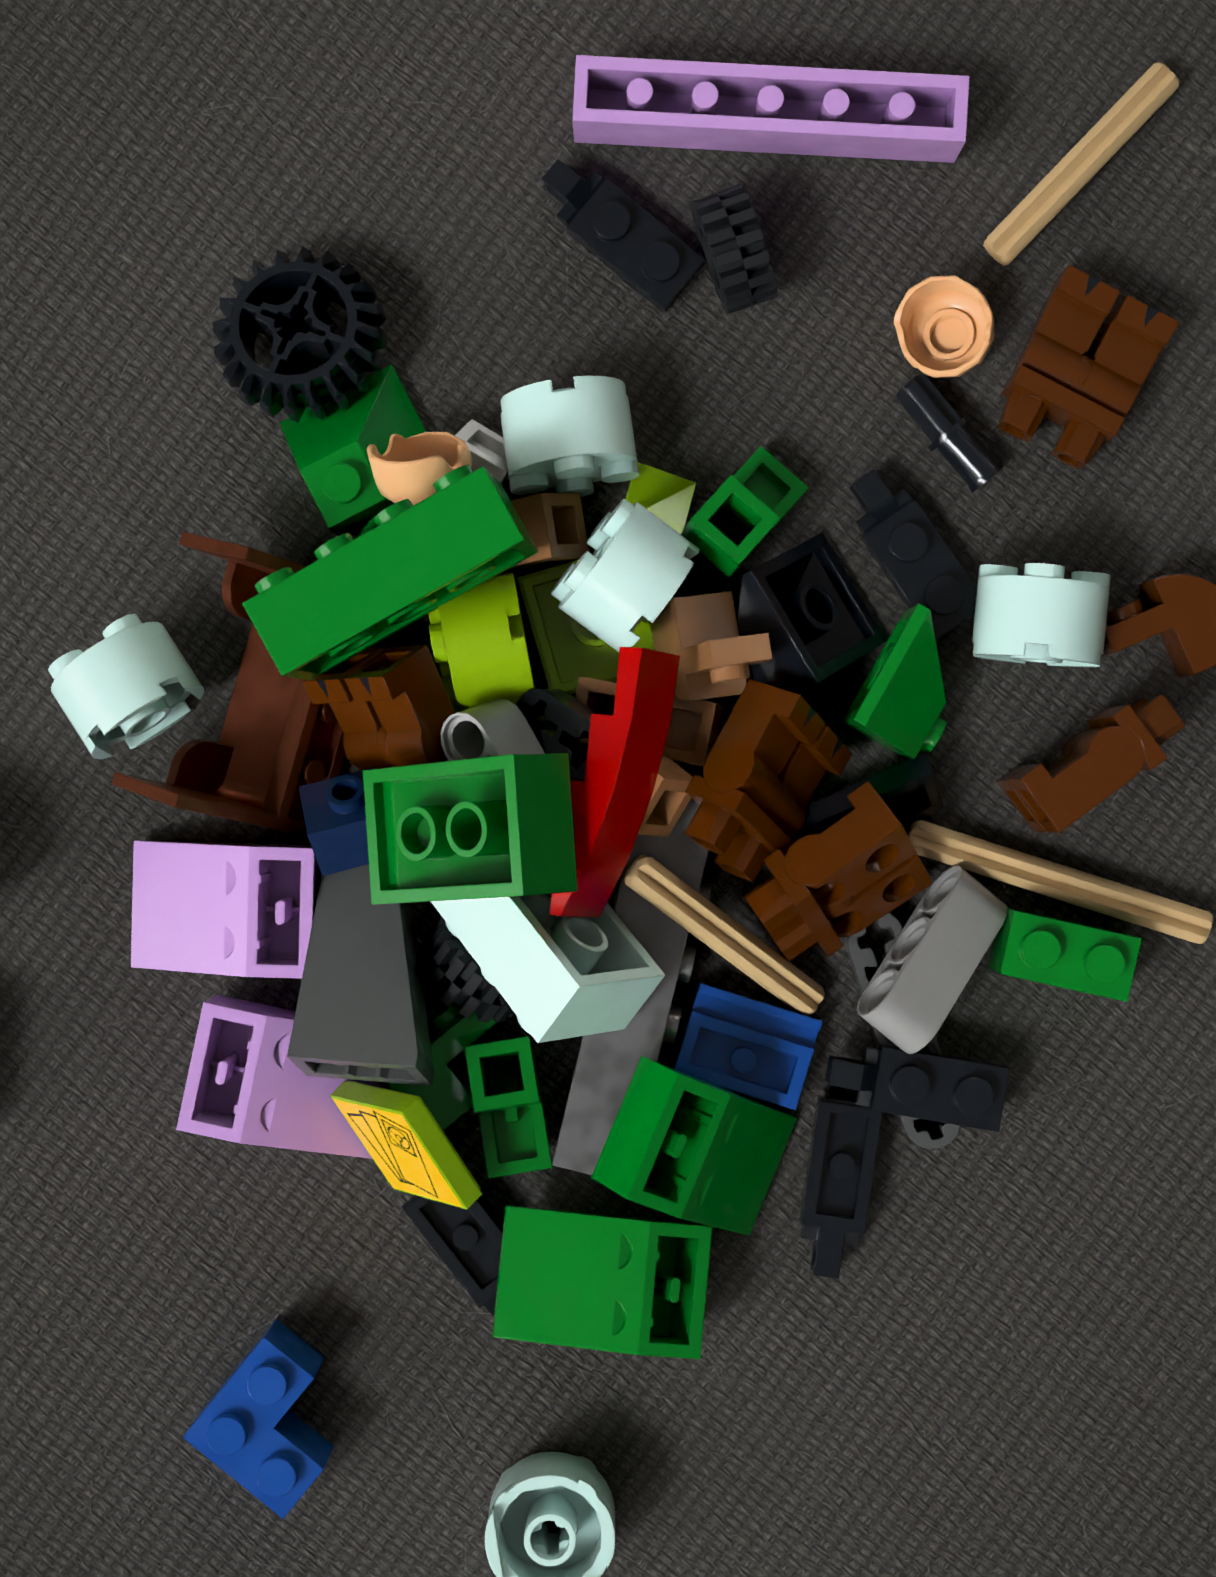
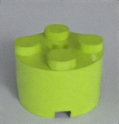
(482, 645)

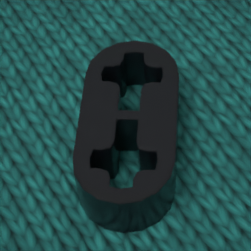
(570, 717)

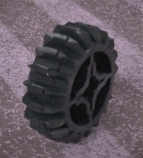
(307, 291)

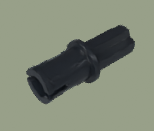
(948, 431)

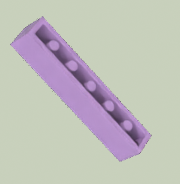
(769, 108)

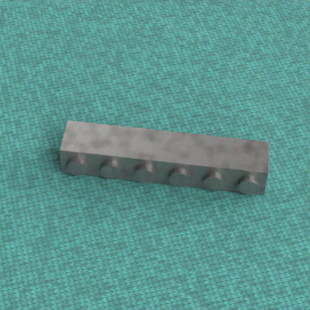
(610, 1058)

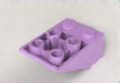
(223, 907)
(250, 1090)

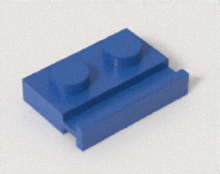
(747, 1046)

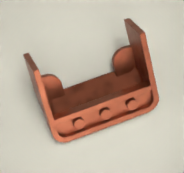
(271, 728)

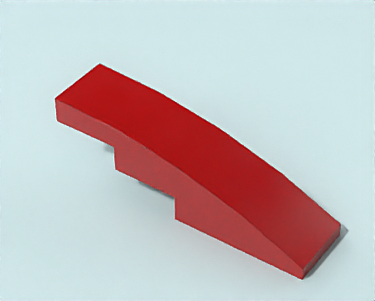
(619, 777)

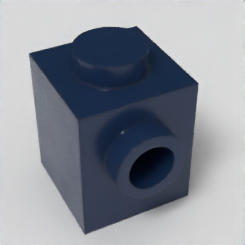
(336, 821)

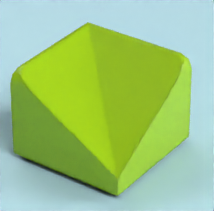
(662, 495)

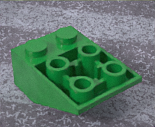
(693, 1148)
(603, 1281)

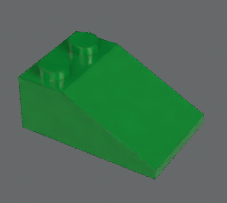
(470, 829)

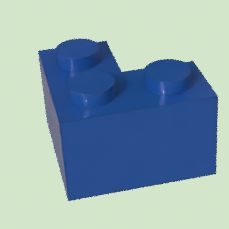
(250, 1424)

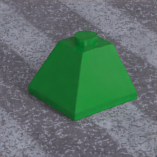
(334, 450)
(903, 690)

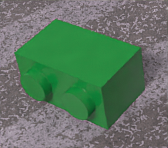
(1065, 954)

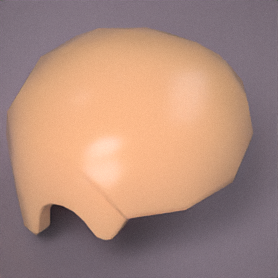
(944, 326)
(416, 463)

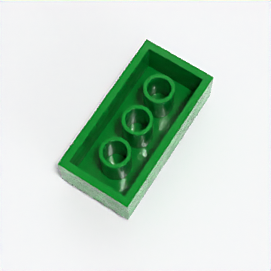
(390, 574)

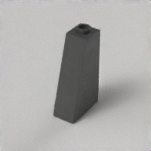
(361, 989)

